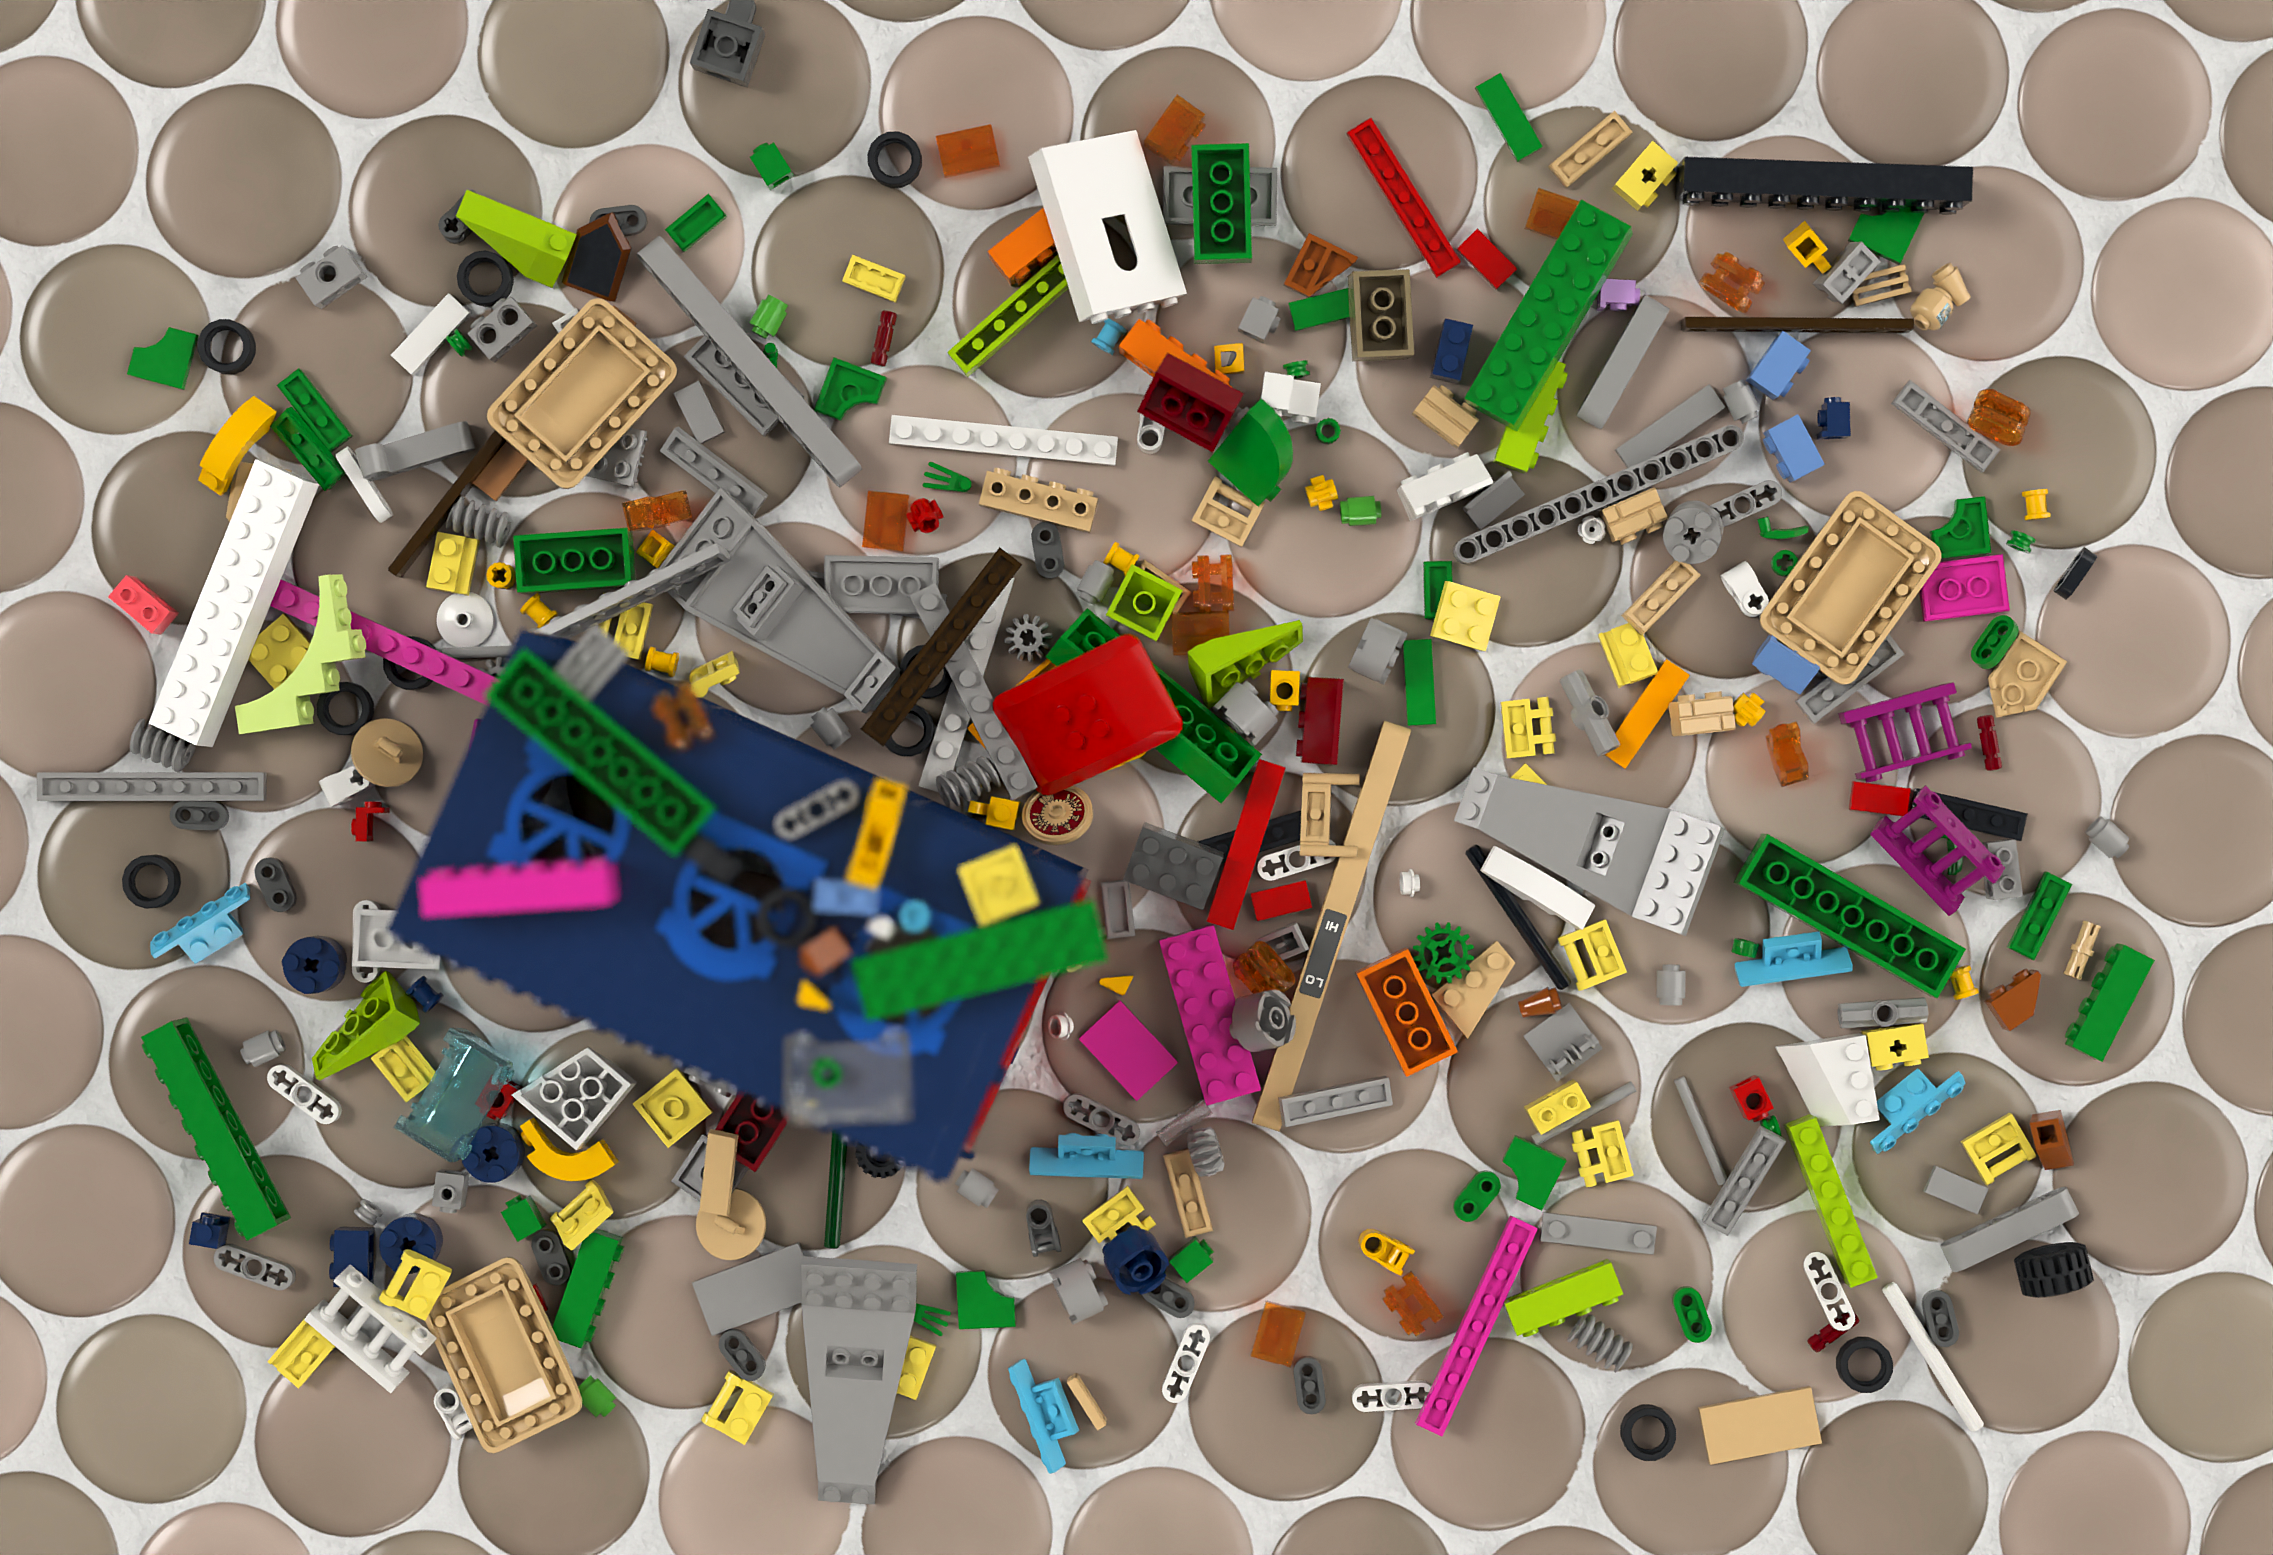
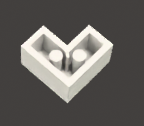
(1291, 396)

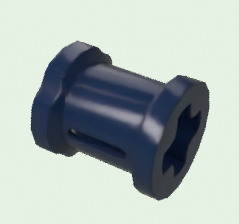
(424, 994)

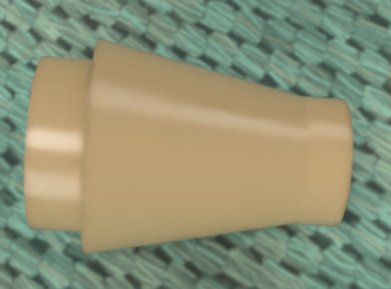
(1950, 280)

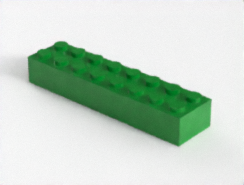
(1549, 315)
(1206, 745)
(600, 752)
(1849, 915)
(979, 959)
(215, 1128)

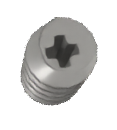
(479, 522)
(160, 748)
(966, 780)
(1601, 1341)

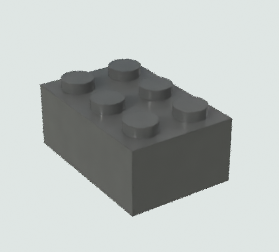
(1173, 866)

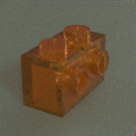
(1175, 130)

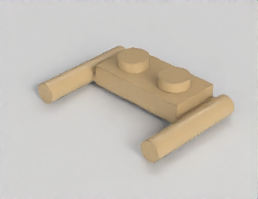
(1317, 812)

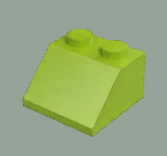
(1144, 603)

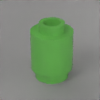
(768, 317)
(1360, 511)
(597, 1397)

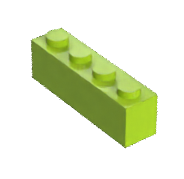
(1518, 448)
(1563, 1297)

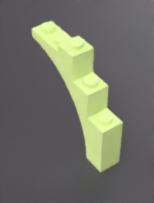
(317, 672)

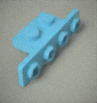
(206, 929)
(1793, 959)
(1910, 1103)
(1086, 1158)
(1046, 1413)

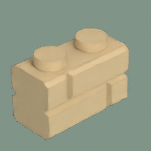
(1446, 416)
(1634, 515)
(1701, 715)

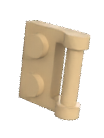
(1224, 520)

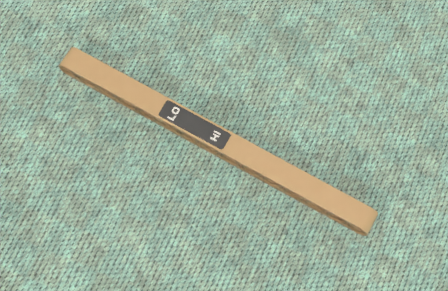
(1333, 920)

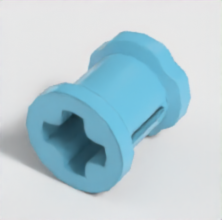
(1109, 336)

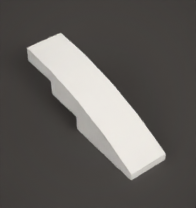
(1537, 887)

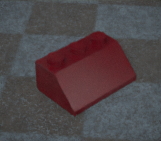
(1190, 402)
(1320, 720)

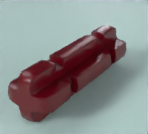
(883, 338)
(1989, 742)
(1829, 1334)

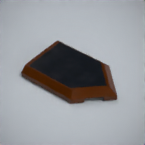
(598, 258)

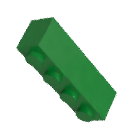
(2109, 1001)
(586, 1287)

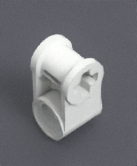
(1149, 426)
(1743, 584)
(343, 786)
(453, 1413)

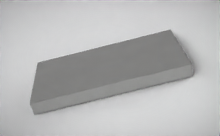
(1179, 198)
(731, 385)
(878, 582)
(751, 1289)

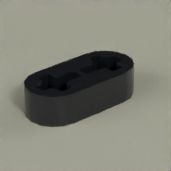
(2075, 573)

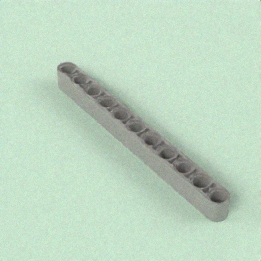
(749, 361)
(1608, 485)

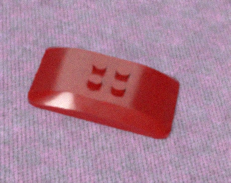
(1088, 714)

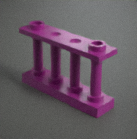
(1885, 711)
(1920, 868)

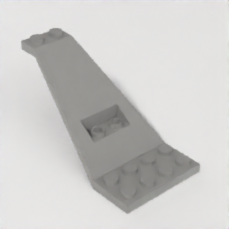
(793, 620)
(1649, 865)
(855, 1351)

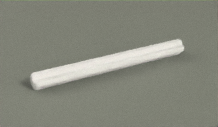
(1932, 1356)

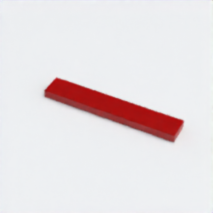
(1403, 197)
(1246, 844)

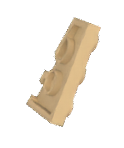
(1469, 997)

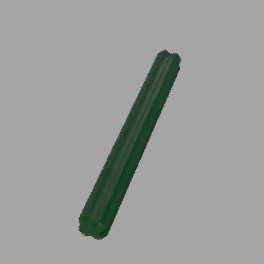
(835, 1192)

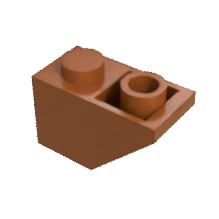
(825, 952)
(2016, 1001)
(2051, 1139)

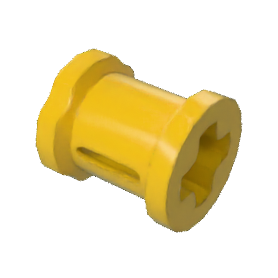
(2036, 504)
(1120, 558)
(492, 575)
(538, 611)
(662, 661)
(1962, 983)

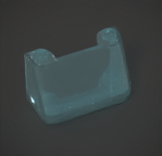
(457, 1096)

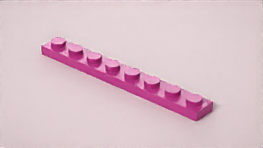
(1476, 1326)

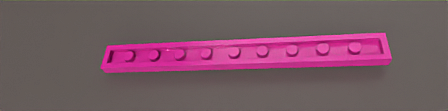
(392, 645)

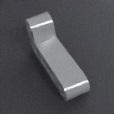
(386, 460)

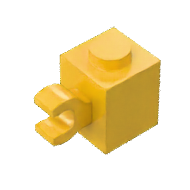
(1807, 247)
(999, 812)

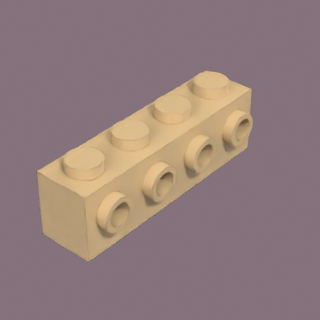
(1038, 501)

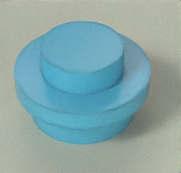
(914, 916)

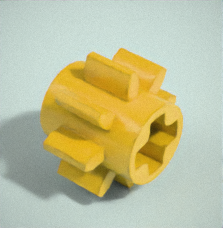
(1321, 492)
(1748, 709)

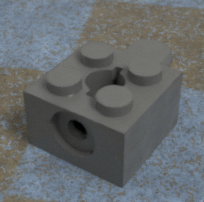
(729, 43)

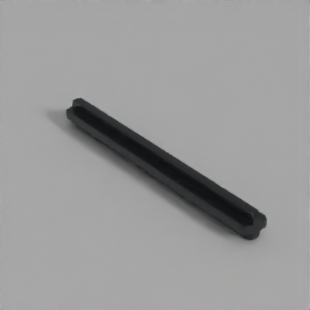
(1521, 922)

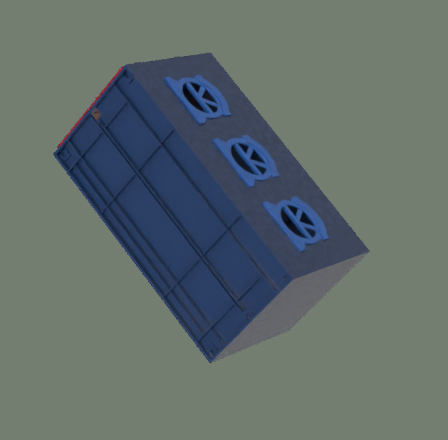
(709, 1008)

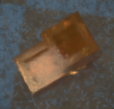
(656, 512)
(1786, 754)

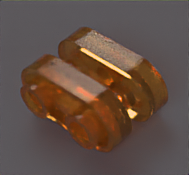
(1748, 279)
(1999, 417)
(1203, 596)
(666, 709)
(1263, 969)
(1396, 1301)

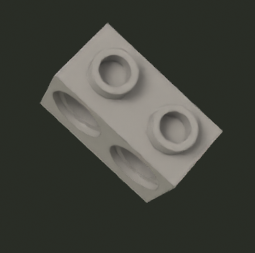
(506, 335)
(2010, 881)

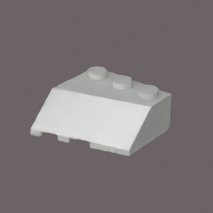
(1443, 485)
(1833, 1078)
(577, 1096)

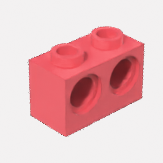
(143, 604)

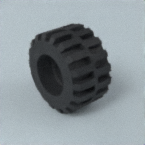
(2053, 1269)

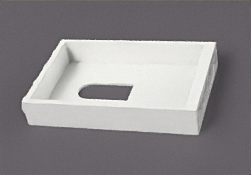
(1098, 181)

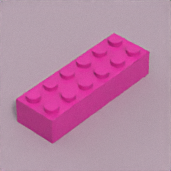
(519, 889)
(1206, 1014)

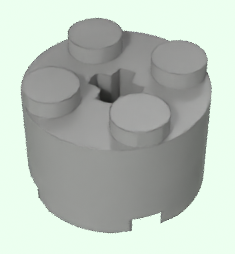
(1704, 521)
(1377, 650)
(1246, 712)
(1262, 1021)
(1077, 1290)

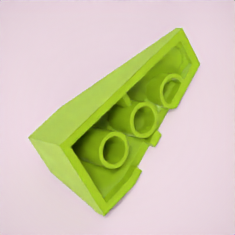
(523, 240)
(1238, 656)
(376, 1023)

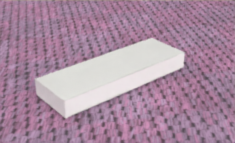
(430, 334)

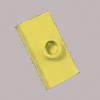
(873, 278)

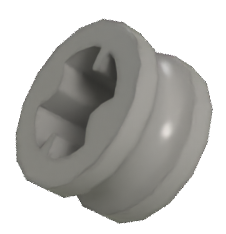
(368, 1212)

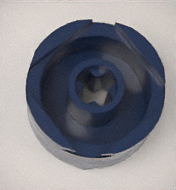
(299, 959)
(509, 1148)
(410, 1227)
(1135, 1261)

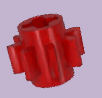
(924, 515)

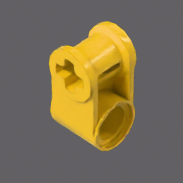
(1390, 1252)

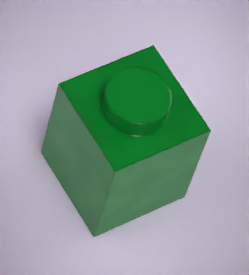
(771, 165)
(523, 1217)
(1192, 1258)

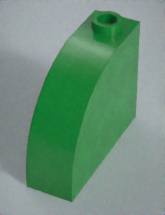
(1256, 454)

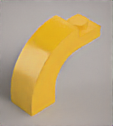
(232, 443)
(877, 834)
(563, 1164)

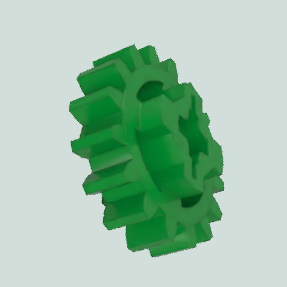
(1455, 960)

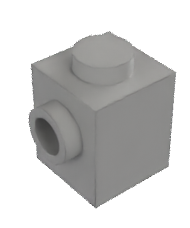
(1260, 319)
(450, 1190)

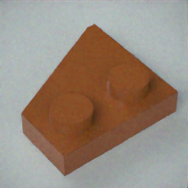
(1317, 266)

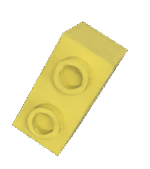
(1651, 160)
(1908, 1035)
(1557, 1106)

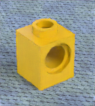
(1289, 677)

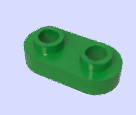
(1994, 642)
(1474, 1194)
(1692, 1313)

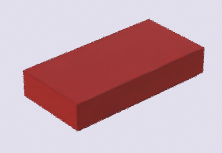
(1486, 259)
(1879, 798)
(1281, 900)

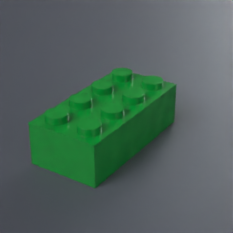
(1221, 203)
(574, 560)

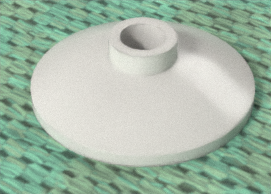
(479, 620)

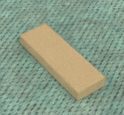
(1590, 149)
(1660, 596)
(718, 1172)
(1187, 1193)

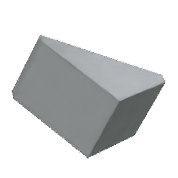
(1286, 941)

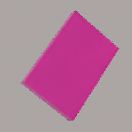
(1965, 589)
(1128, 1050)

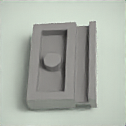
(591, 662)

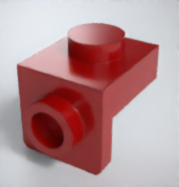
(363, 824)

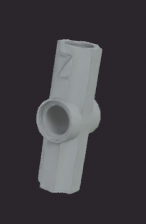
(1589, 712)
(1865, 1013)

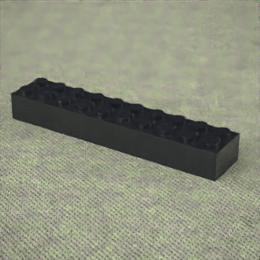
(1823, 184)

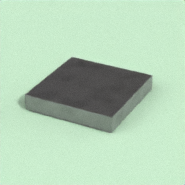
(691, 1172)

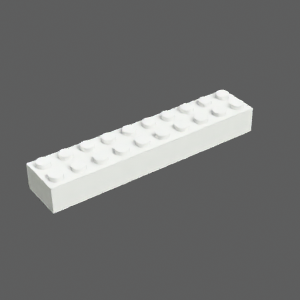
(233, 603)

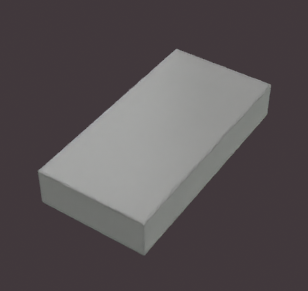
(699, 412)
(1117, 909)
(1955, 1189)

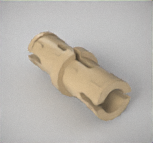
(2082, 950)

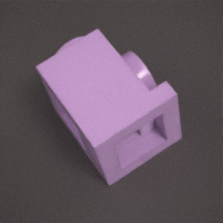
(1618, 295)

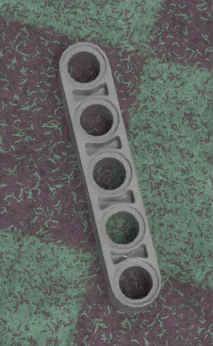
(1622, 362)
(2009, 1229)

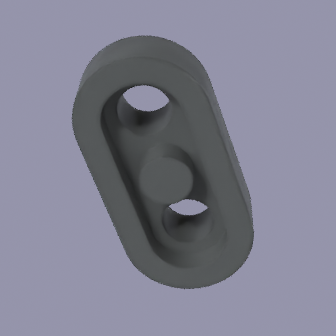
(623, 214)
(1047, 550)
(200, 815)
(276, 883)
(551, 1257)
(1166, 1299)
(1940, 1317)
(740, 1355)
(1309, 1384)

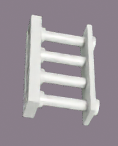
(358, 1346)

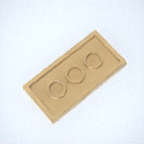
(1760, 1425)

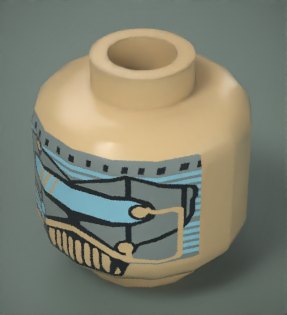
(1932, 308)

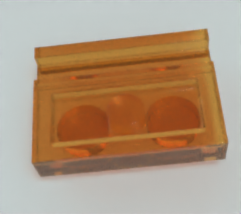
(967, 151)
(1550, 213)
(885, 521)
(1197, 628)
(1278, 1333)

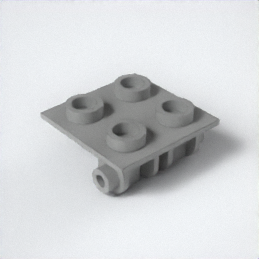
(622, 460)
(1563, 1042)

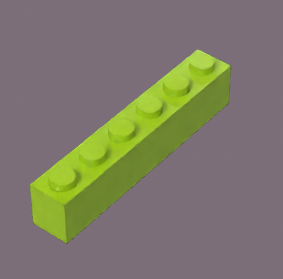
(1010, 318)
(1830, 1200)

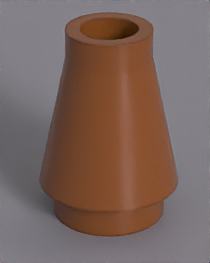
(1541, 1003)

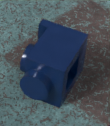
(1834, 419)
(209, 1230)

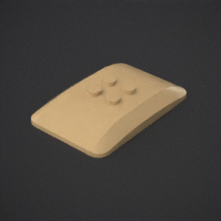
(582, 393)
(1850, 587)
(503, 1355)

